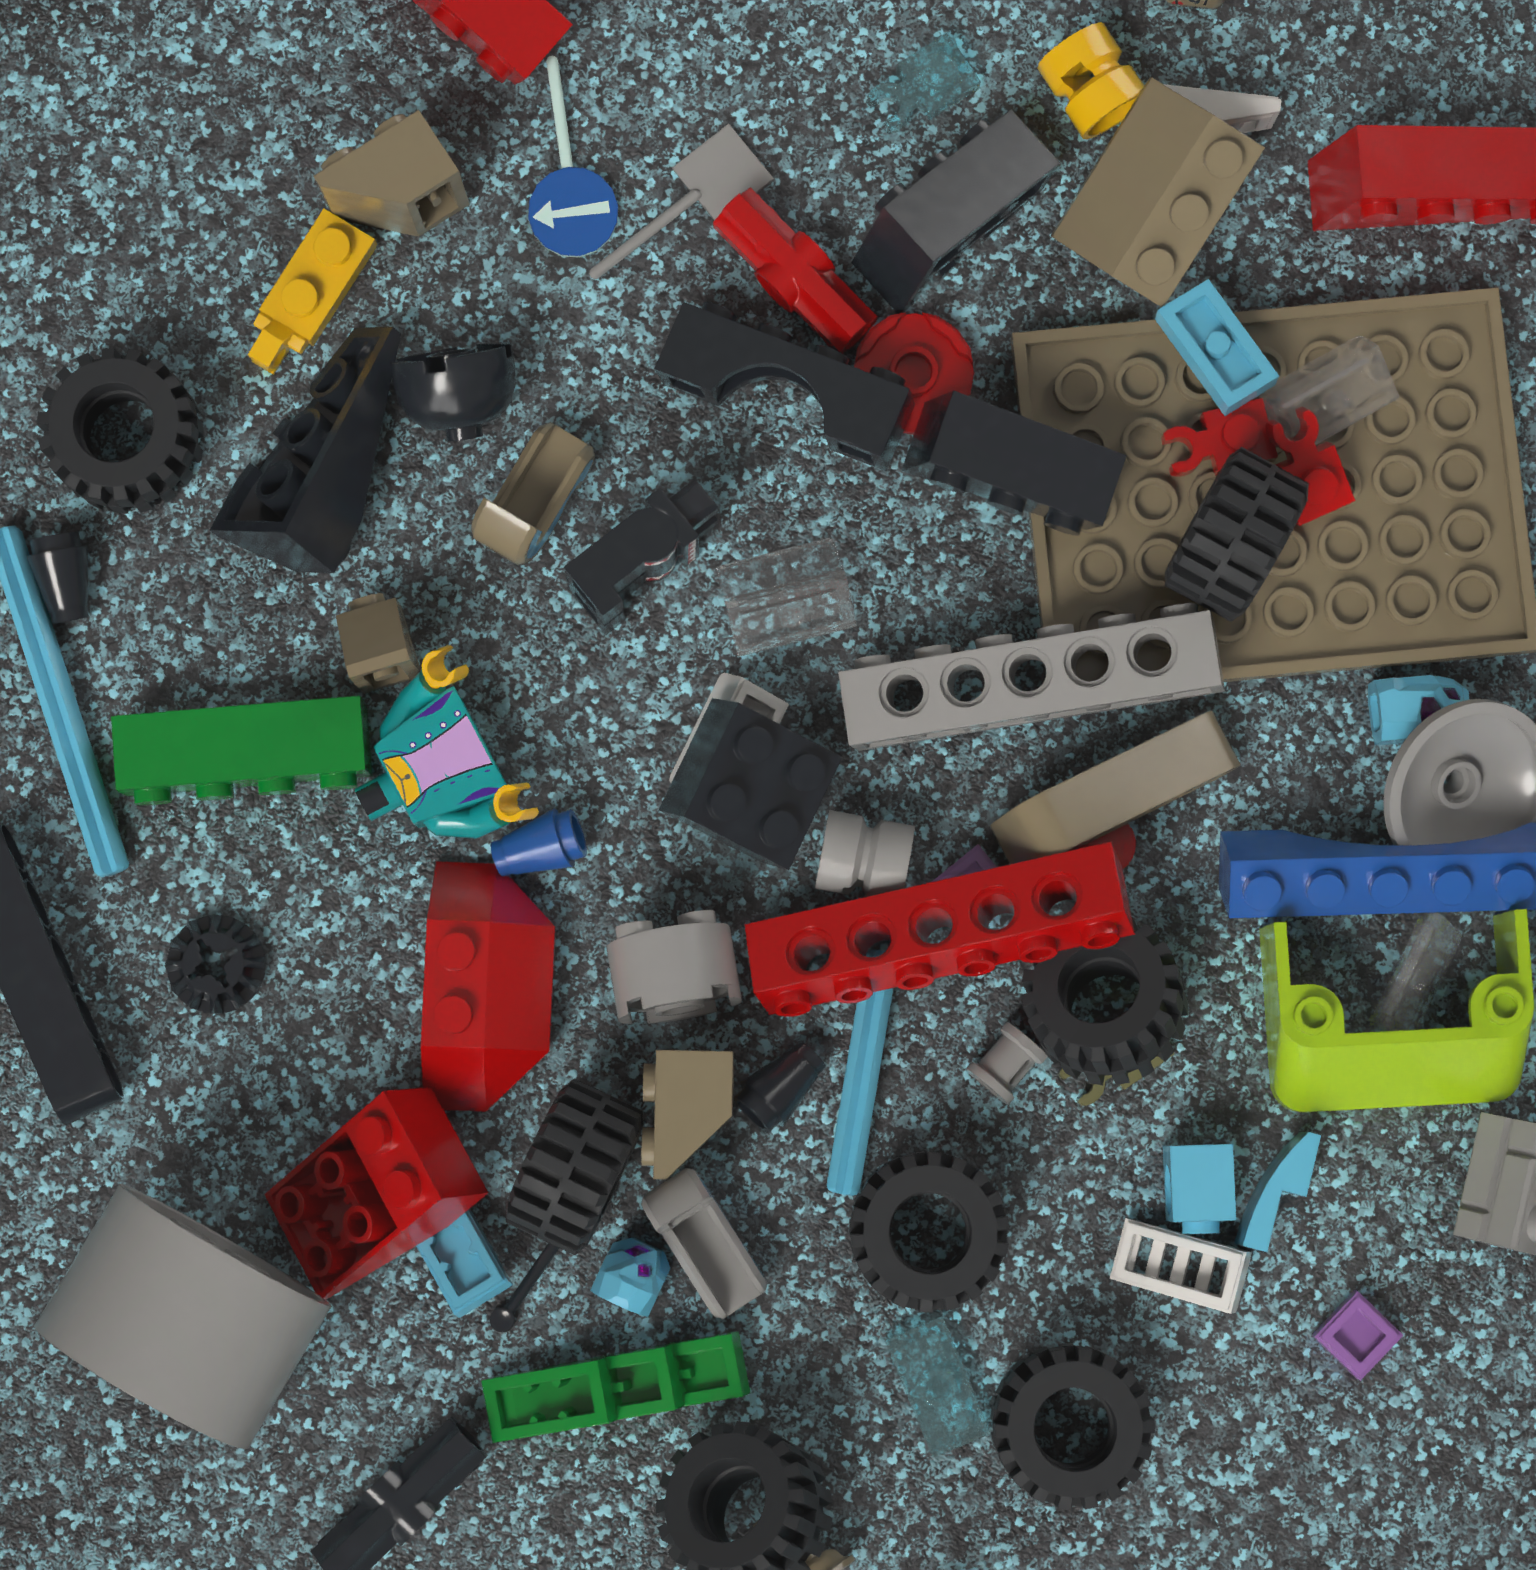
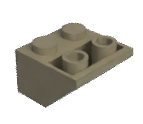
(394, 180)
(691, 1105)

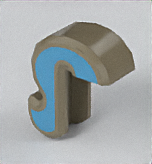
(533, 494)

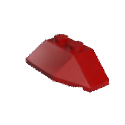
(483, 986)

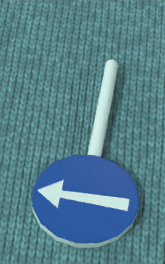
(571, 207)

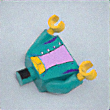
(439, 761)

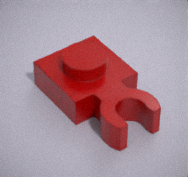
(1222, 437)
(1314, 464)

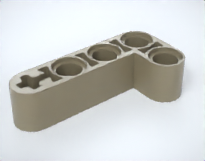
(1117, 791)

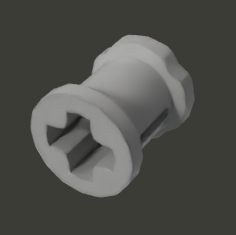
(1007, 1063)

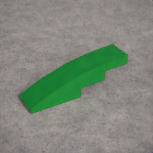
(615, 1387)

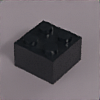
(750, 783)

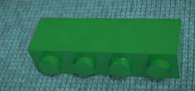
(241, 748)

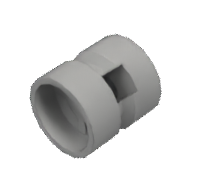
(864, 855)

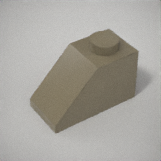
(377, 643)

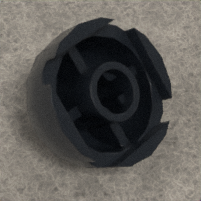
(456, 387)

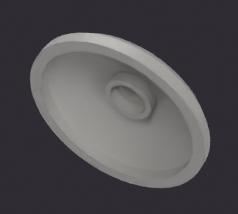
(1491, 779)

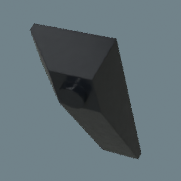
(317, 478)

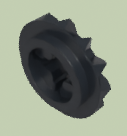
(243, 971)

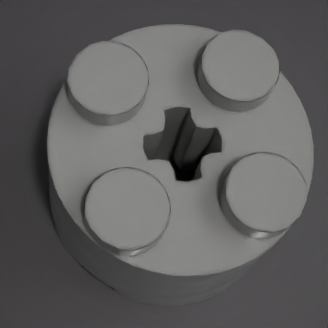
(673, 968)

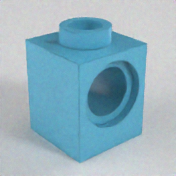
(1199, 1186)

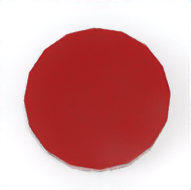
(923, 352)

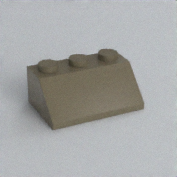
(1157, 191)

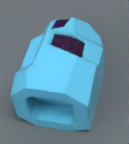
(1405, 702)
(632, 1275)

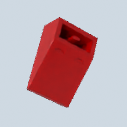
(375, 1189)

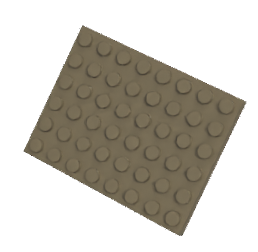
(1404, 575)

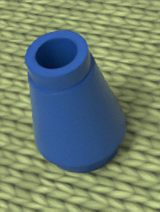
(541, 845)

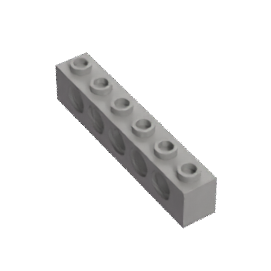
(871, 685)

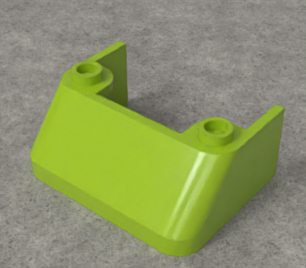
(1325, 1069)

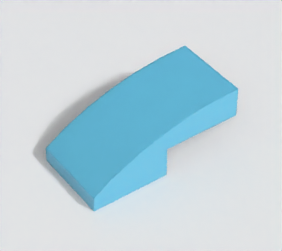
(1287, 1173)

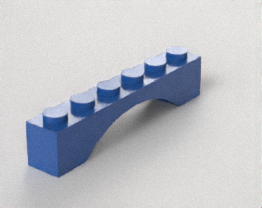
(1312, 876)

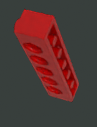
(907, 917)

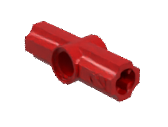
(794, 271)

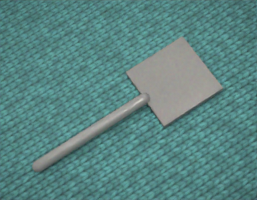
(714, 177)

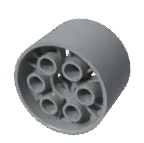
(182, 1318)

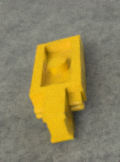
(310, 289)

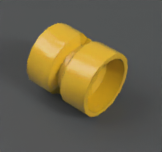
(1098, 101)

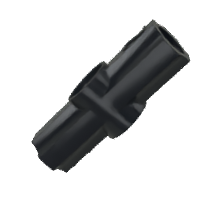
(401, 1500)

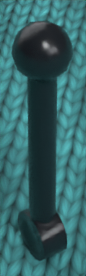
(503, 1318)

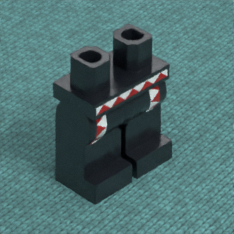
(640, 552)

